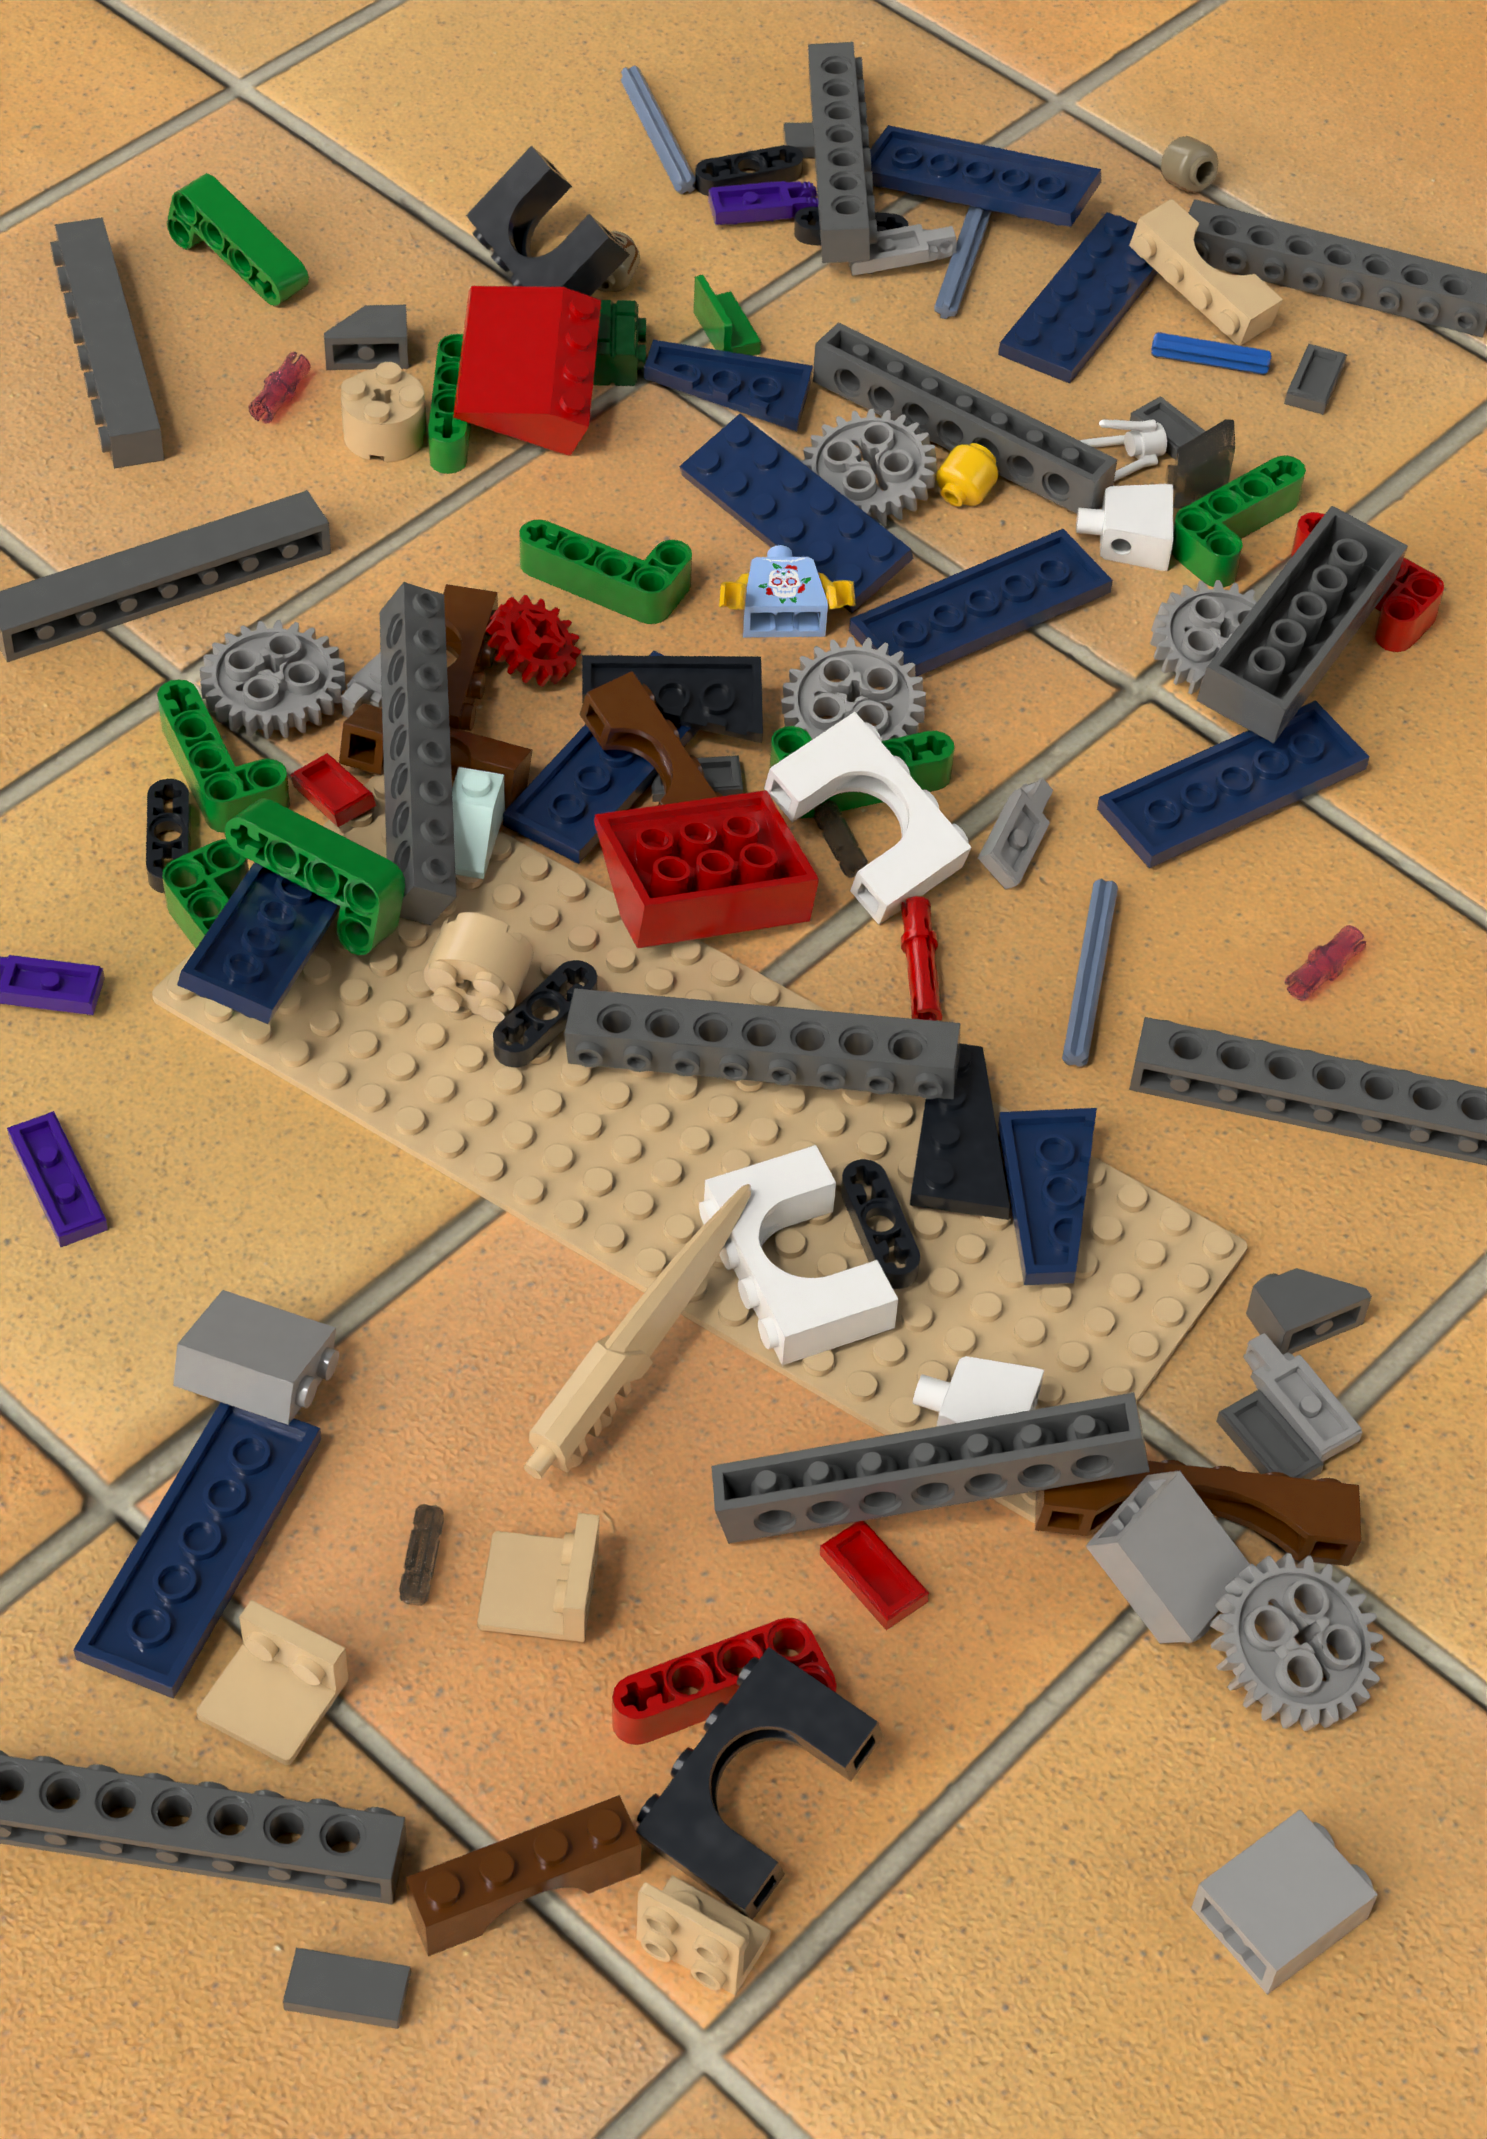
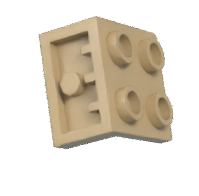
(541, 1582)
(275, 1685)
(699, 1934)

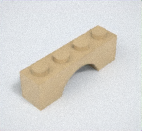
(1235, 303)

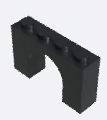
(511, 214)
(770, 1705)

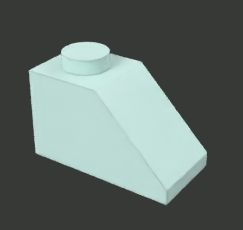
(476, 819)

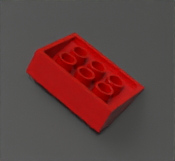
(529, 363)
(705, 868)

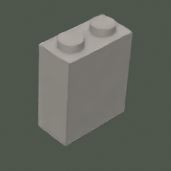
(255, 1357)
(1168, 1557)
(1284, 1900)

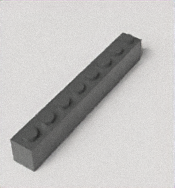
(108, 343)
(161, 574)

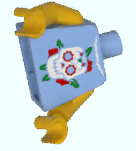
(785, 596)

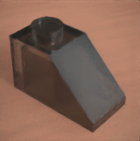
(1202, 464)

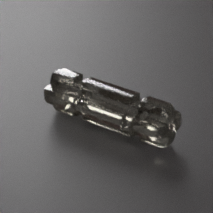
(839, 838)
(421, 1554)

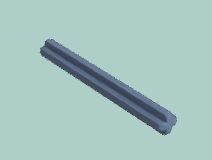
(658, 130)
(962, 262)
(1090, 973)

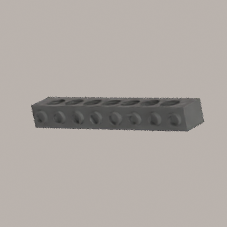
(841, 153)
(1341, 268)
(958, 415)
(417, 750)
(763, 1043)
(1312, 1090)
(930, 1468)
(197, 1846)

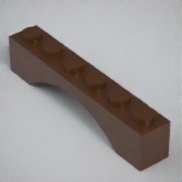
(1295, 1513)

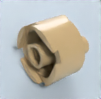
(383, 413)
(477, 966)

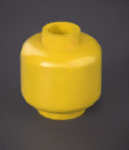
(967, 475)

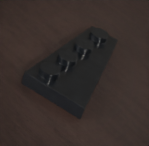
(692, 691)
(960, 1148)

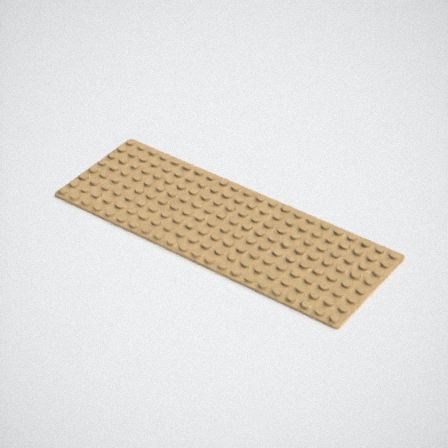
(624, 1155)

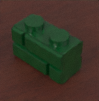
(617, 344)

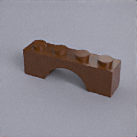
(466, 622)
(626, 718)
(363, 750)
(470, 1891)

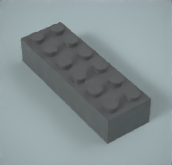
(1301, 624)

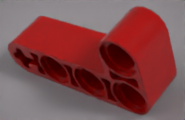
(1406, 607)
(650, 1707)

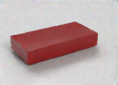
(333, 790)
(874, 1574)

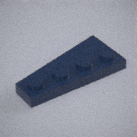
(741, 382)
(1047, 1186)

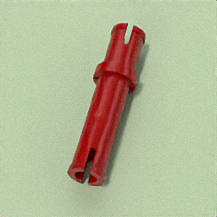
(919, 945)

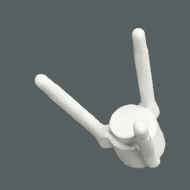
(1144, 442)

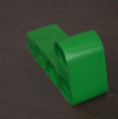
(212, 214)
(447, 435)
(1211, 528)
(606, 576)
(925, 753)
(206, 764)
(327, 864)
(201, 885)

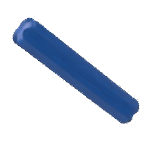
(1211, 353)

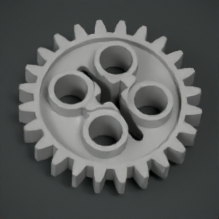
(889, 448)
(1196, 627)
(272, 679)
(814, 695)
(1263, 1664)

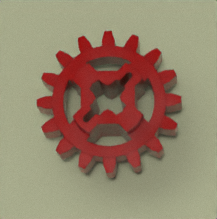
(533, 640)

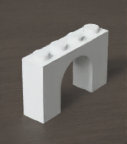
(856, 760)
(796, 1312)

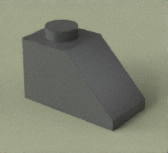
(368, 339)
(1305, 1308)

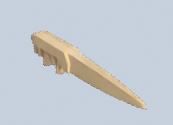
(588, 1396)

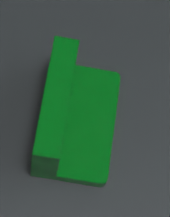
(724, 320)

